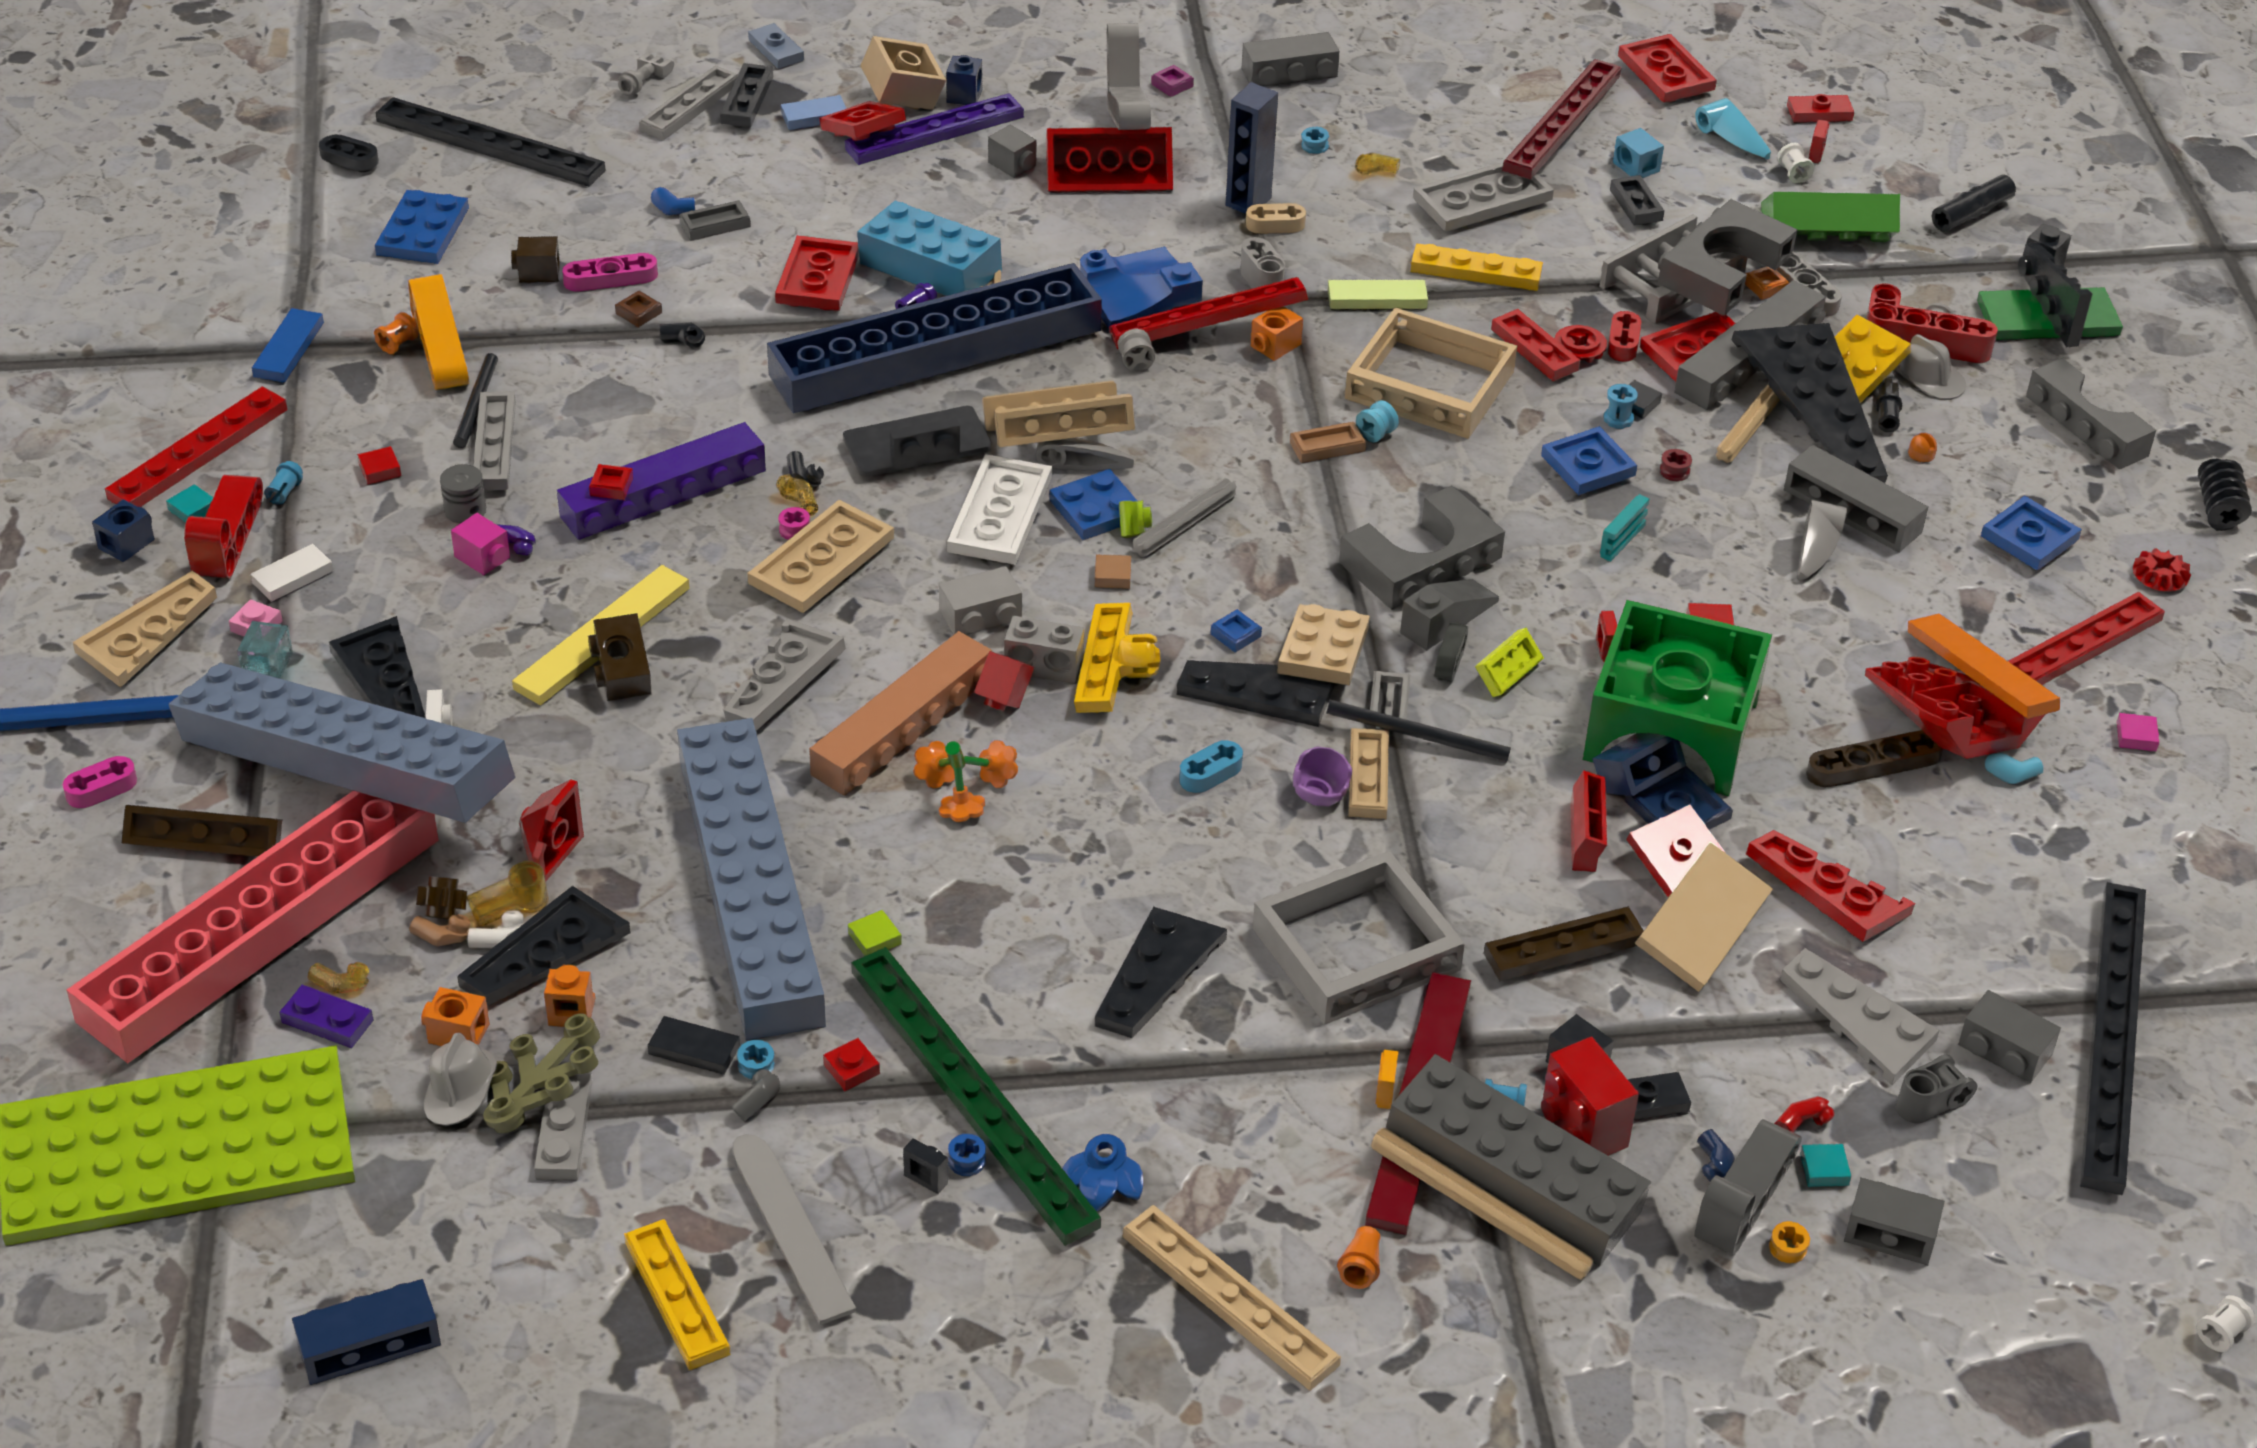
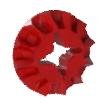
(1575, 337)
(2161, 579)

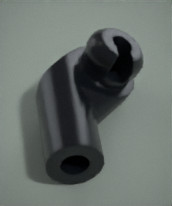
(684, 332)

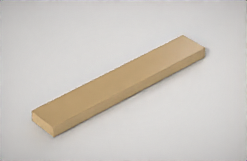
(1232, 1297)

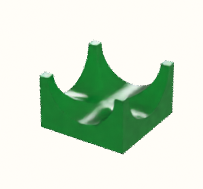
(1679, 681)

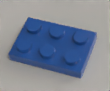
(422, 226)

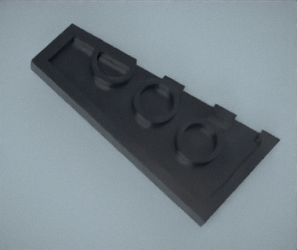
(1156, 966)

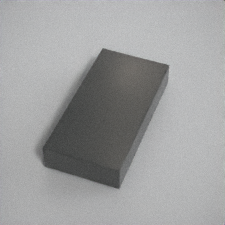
(715, 220)

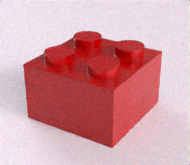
(1589, 1096)

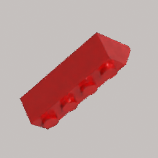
(1109, 159)

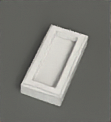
(292, 572)

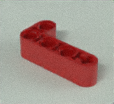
(1964, 336)
(219, 537)

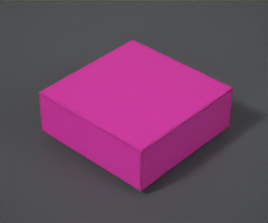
(2137, 732)

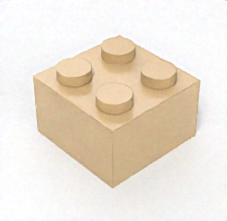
(903, 73)

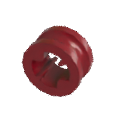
(1675, 465)

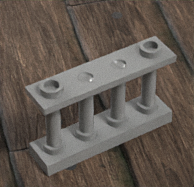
(1645, 255)

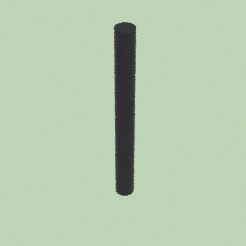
(472, 407)

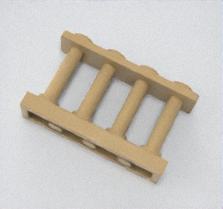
(1058, 413)

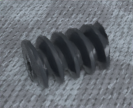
(2224, 493)

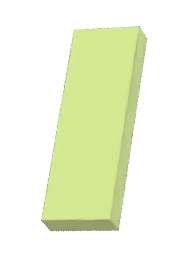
(1377, 294)

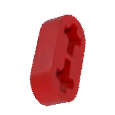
(1624, 336)

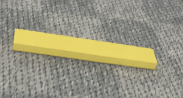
(573, 654)

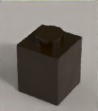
(537, 259)

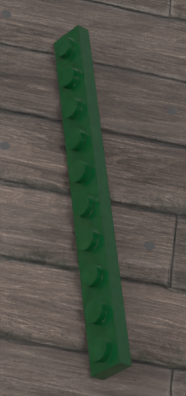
(977, 1097)

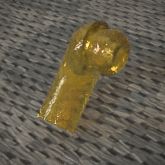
(1373, 162)
(798, 491)
(337, 983)

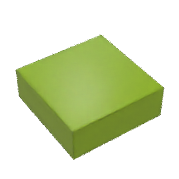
(874, 933)

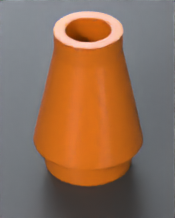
(1360, 1261)

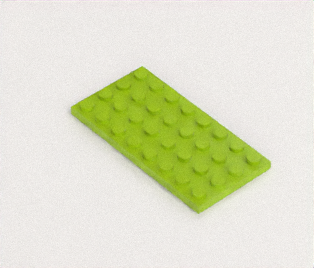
(172, 1145)

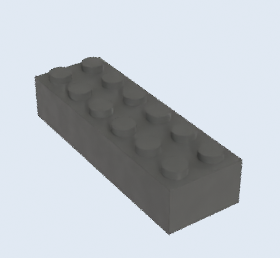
(1519, 1157)

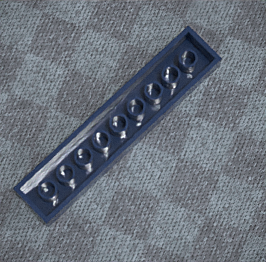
(933, 337)

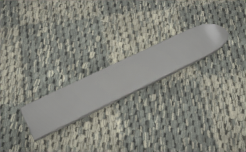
(792, 1229)

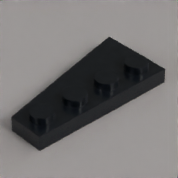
(2056, 292)
(379, 666)
(1256, 690)
(552, 938)

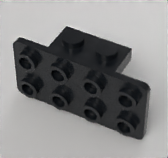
(916, 441)

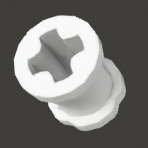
(1797, 154)
(2225, 1323)

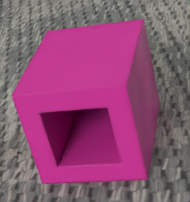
(480, 544)

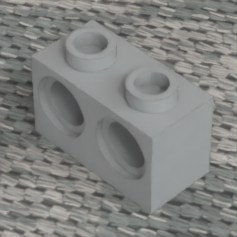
(1048, 646)

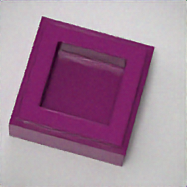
(1172, 80)

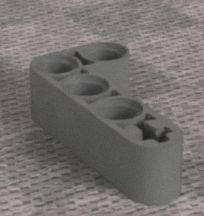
(1738, 1199)

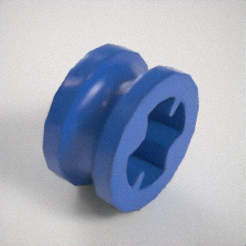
(975, 1161)

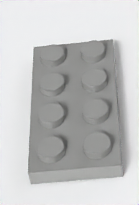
(1480, 196)

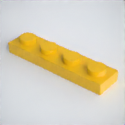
(1476, 266)

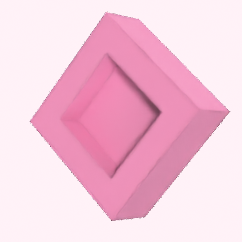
(253, 612)

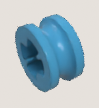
(1315, 140)
(758, 1049)

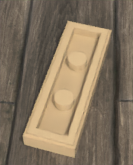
(1369, 773)

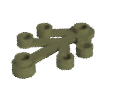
(507, 1109)

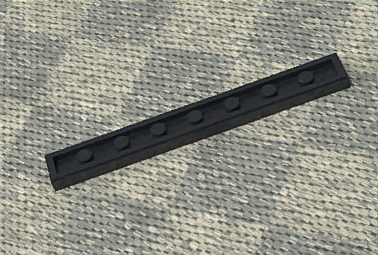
(491, 141)

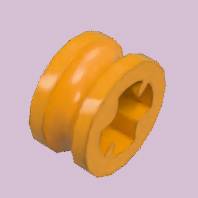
(1799, 1236)

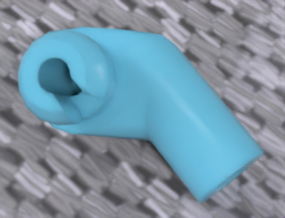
(2012, 770)

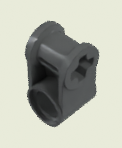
(1933, 1090)

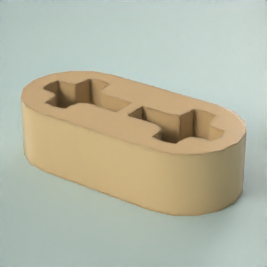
(1275, 218)

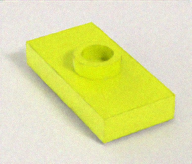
(1509, 662)

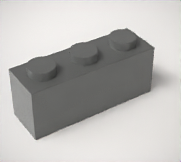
(1290, 59)

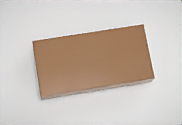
(1327, 442)

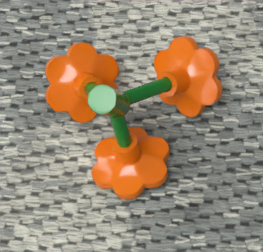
(944, 763)

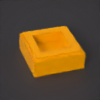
(1386, 1079)

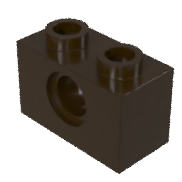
(622, 638)

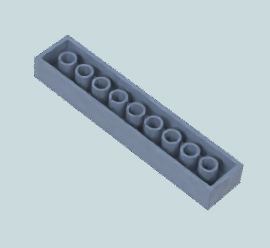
(343, 741)
(751, 880)

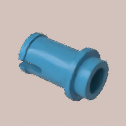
(287, 476)

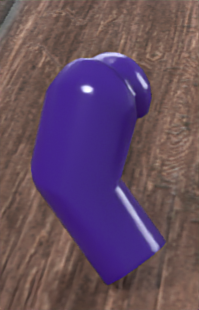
(521, 538)

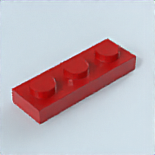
(1535, 345)

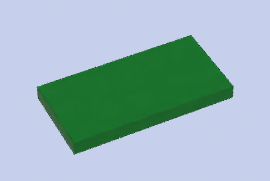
(2021, 315)

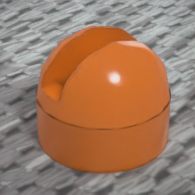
(1923, 447)

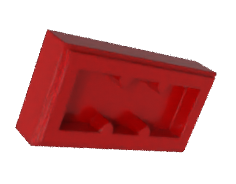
(1821, 107)

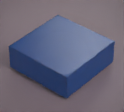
(1236, 630)

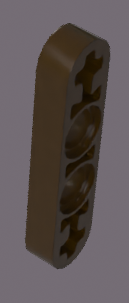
(1834, 767)

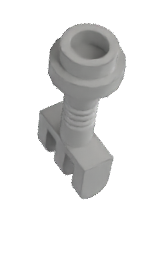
(631, 81)

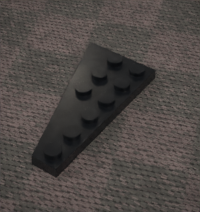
(1815, 387)

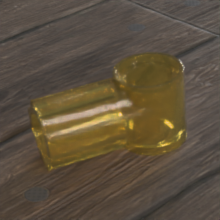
(521, 891)

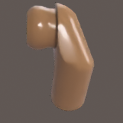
(437, 935)

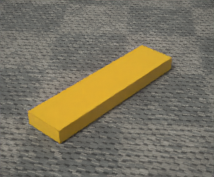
(677, 1294)

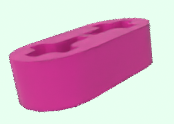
(99, 782)

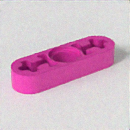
(590, 274)

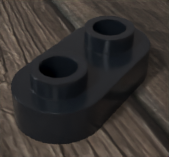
(349, 152)

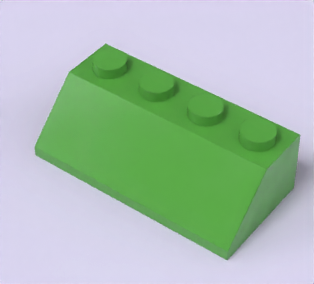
(1836, 214)

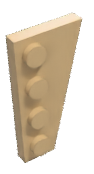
(139, 633)

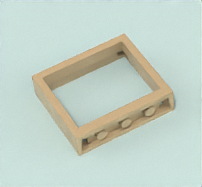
(1419, 403)

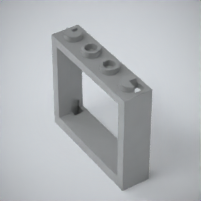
(1377, 981)

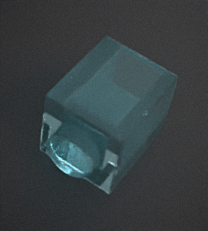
(265, 648)

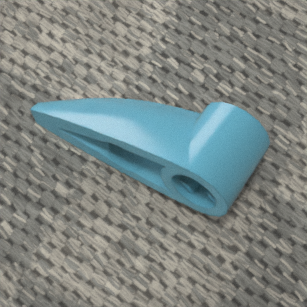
(1732, 125)

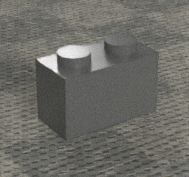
(2009, 1036)
(1894, 1221)

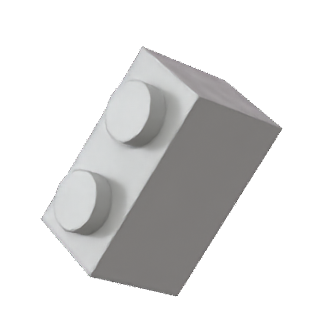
(980, 601)

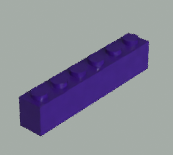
(666, 480)

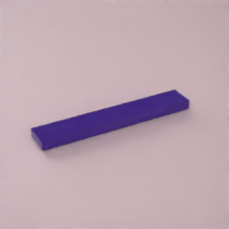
(935, 128)

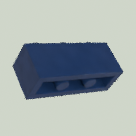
(366, 1331)

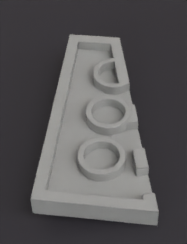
(786, 669)
(1870, 1020)

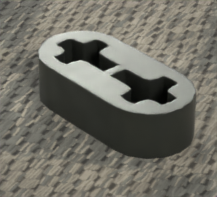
(1451, 651)

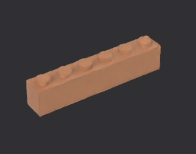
(898, 714)

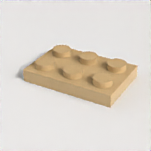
(1323, 644)

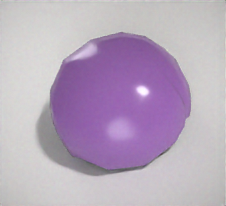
(1321, 776)

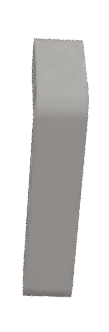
(1125, 98)

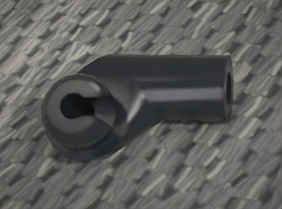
(797, 469)

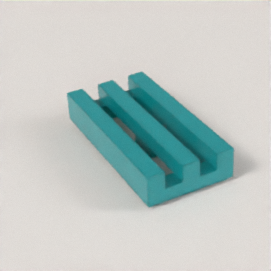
(1624, 527)

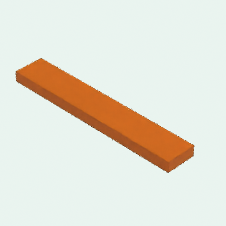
(1984, 666)

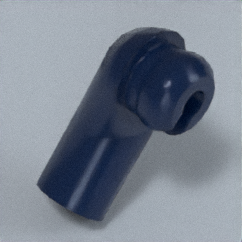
(1718, 1153)

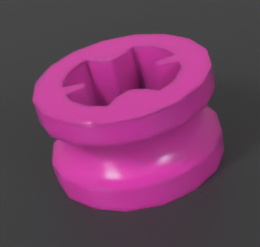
(792, 521)

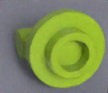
(1134, 518)

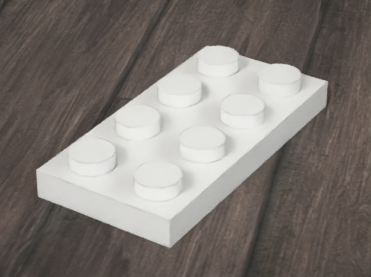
(999, 509)

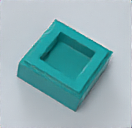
(189, 502)
(1825, 1165)

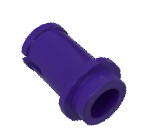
(921, 293)

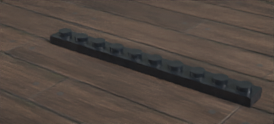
(2113, 1040)

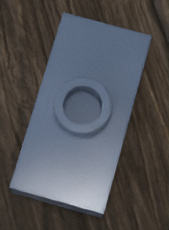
(776, 45)

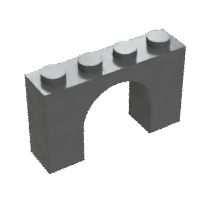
(1729, 229)
(1397, 574)

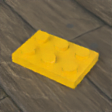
(1869, 353)

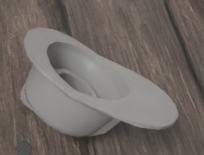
(1931, 370)
(458, 1081)

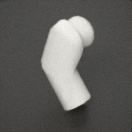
(491, 937)

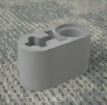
(1260, 263)

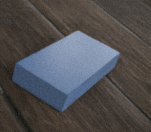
(807, 112)

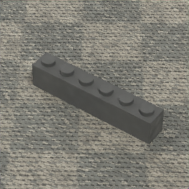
(1723, 366)

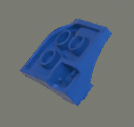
(1140, 283)

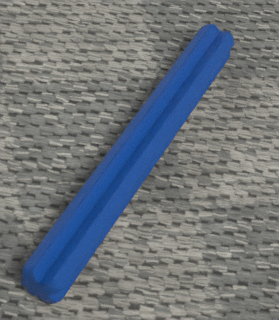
(85, 713)

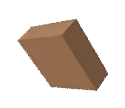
(1112, 571)

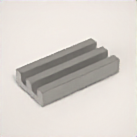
(1391, 678)

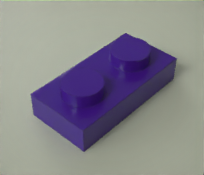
(326, 1016)

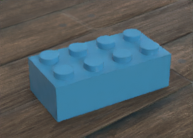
(928, 249)

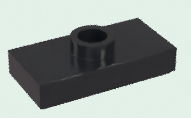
(1660, 1095)

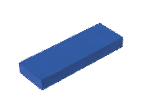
(287, 345)

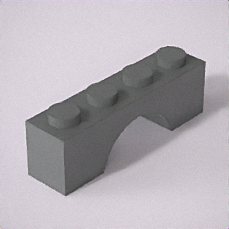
(2114, 435)

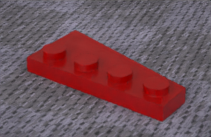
(1850, 903)

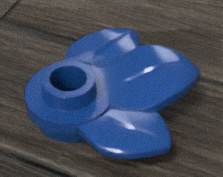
(1103, 1176)

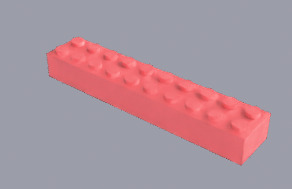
(247, 921)

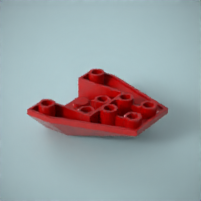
(1952, 707)

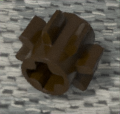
(441, 897)

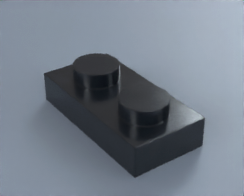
(1637, 200)

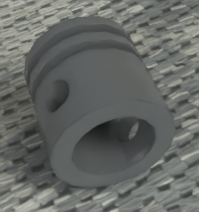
(461, 491)

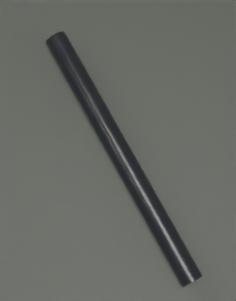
(1418, 730)

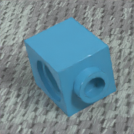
(1638, 153)

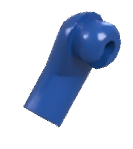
(669, 203)

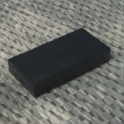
(694, 1045)

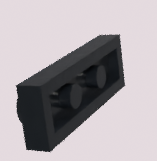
(746, 95)

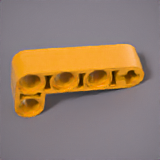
(438, 331)

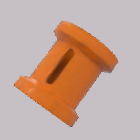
(400, 320)

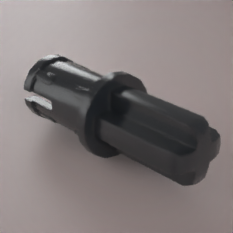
(1888, 406)

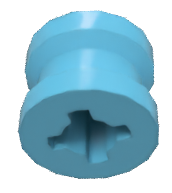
(1377, 421)

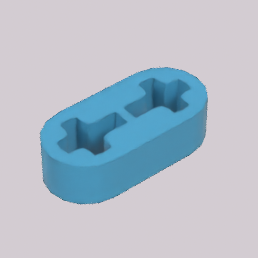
(1216, 764)

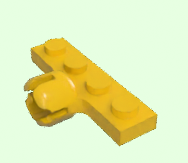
(1112, 655)

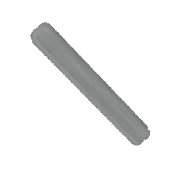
(1184, 517)

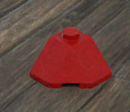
(552, 826)

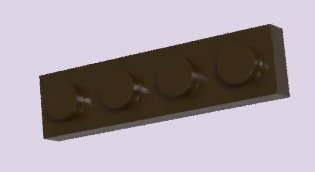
(199, 830)
(1563, 943)

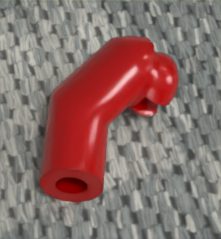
(1799, 1111)

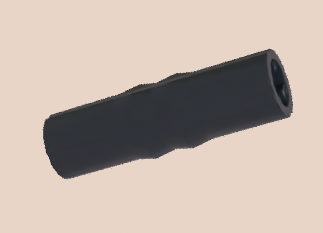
(1973, 203)

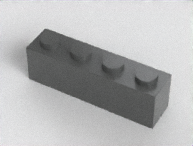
(1870, 503)

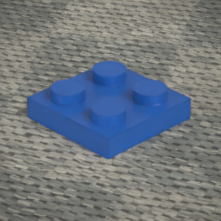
(1589, 460)
(1091, 503)
(2031, 532)

